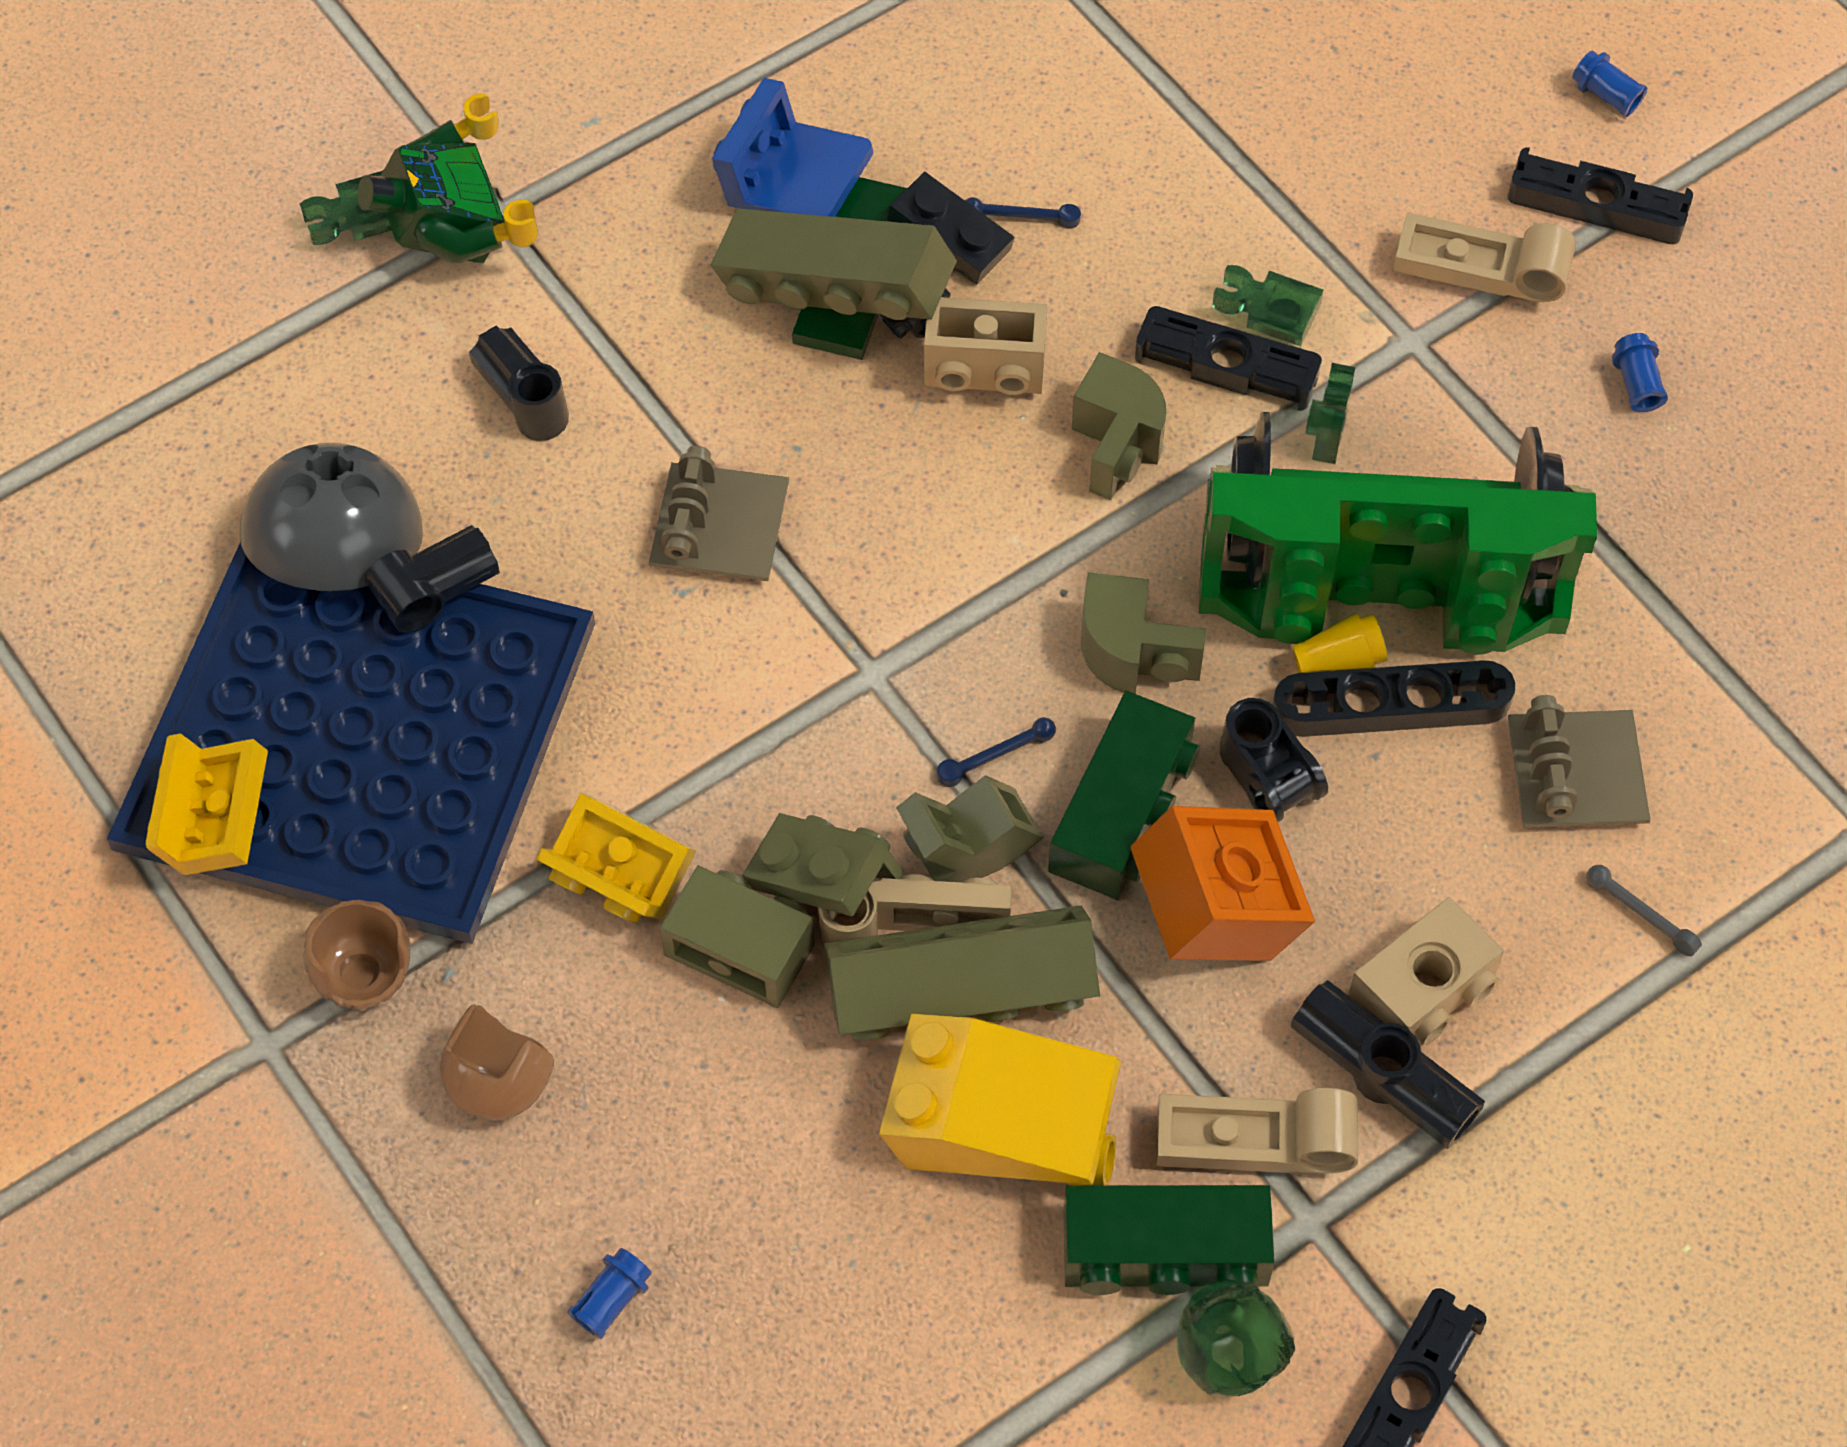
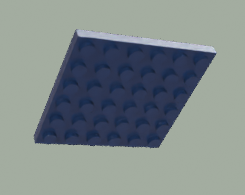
(386, 748)

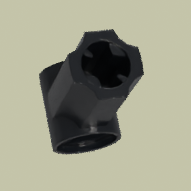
(522, 382)
(417, 585)

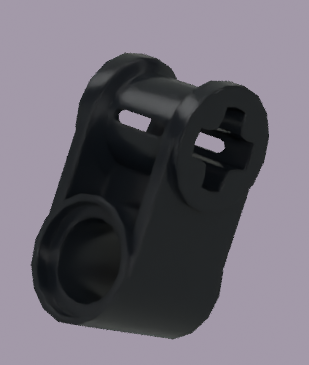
(1272, 771)

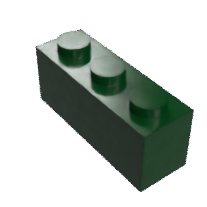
(1123, 794)
(1166, 1236)

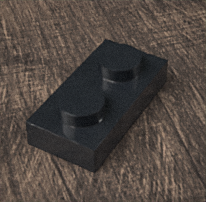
(968, 233)

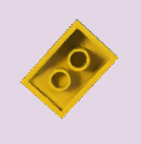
(997, 1102)

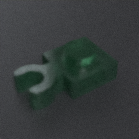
(342, 214)
(1275, 307)
(1328, 416)

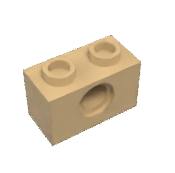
(1440, 944)

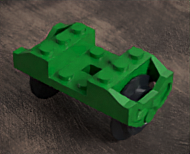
(1395, 543)

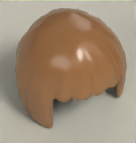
(357, 954)
(493, 1068)

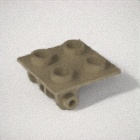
(718, 519)
(1577, 766)

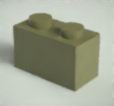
(738, 935)

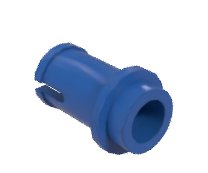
(1609, 82)
(1637, 361)
(610, 1292)

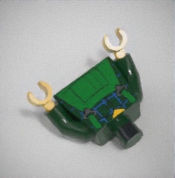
(442, 194)

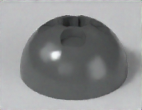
(328, 517)

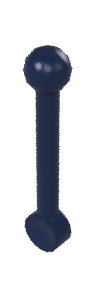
(1067, 215)
(950, 771)

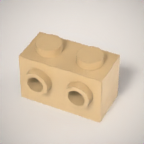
(986, 346)

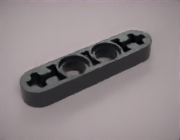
(1391, 689)

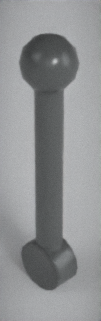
(1684, 940)

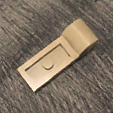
(1488, 260)
(919, 904)
(1260, 1134)

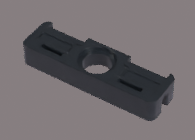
(1636, 208)
(1266, 367)
(1429, 1353)

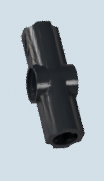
(1418, 1090)

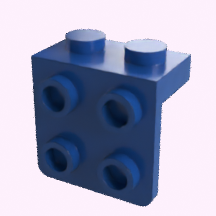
(786, 164)

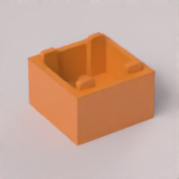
(1221, 884)

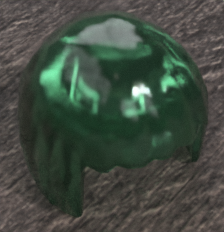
(1233, 1338)

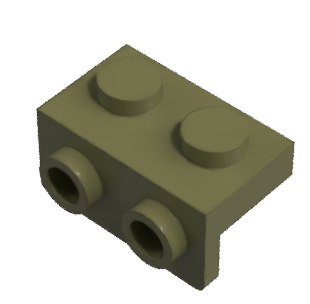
(820, 863)

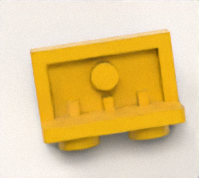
(206, 804)
(617, 858)

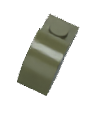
(1124, 413)
(1121, 643)
(972, 833)

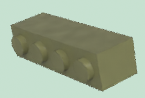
(834, 263)
(963, 971)

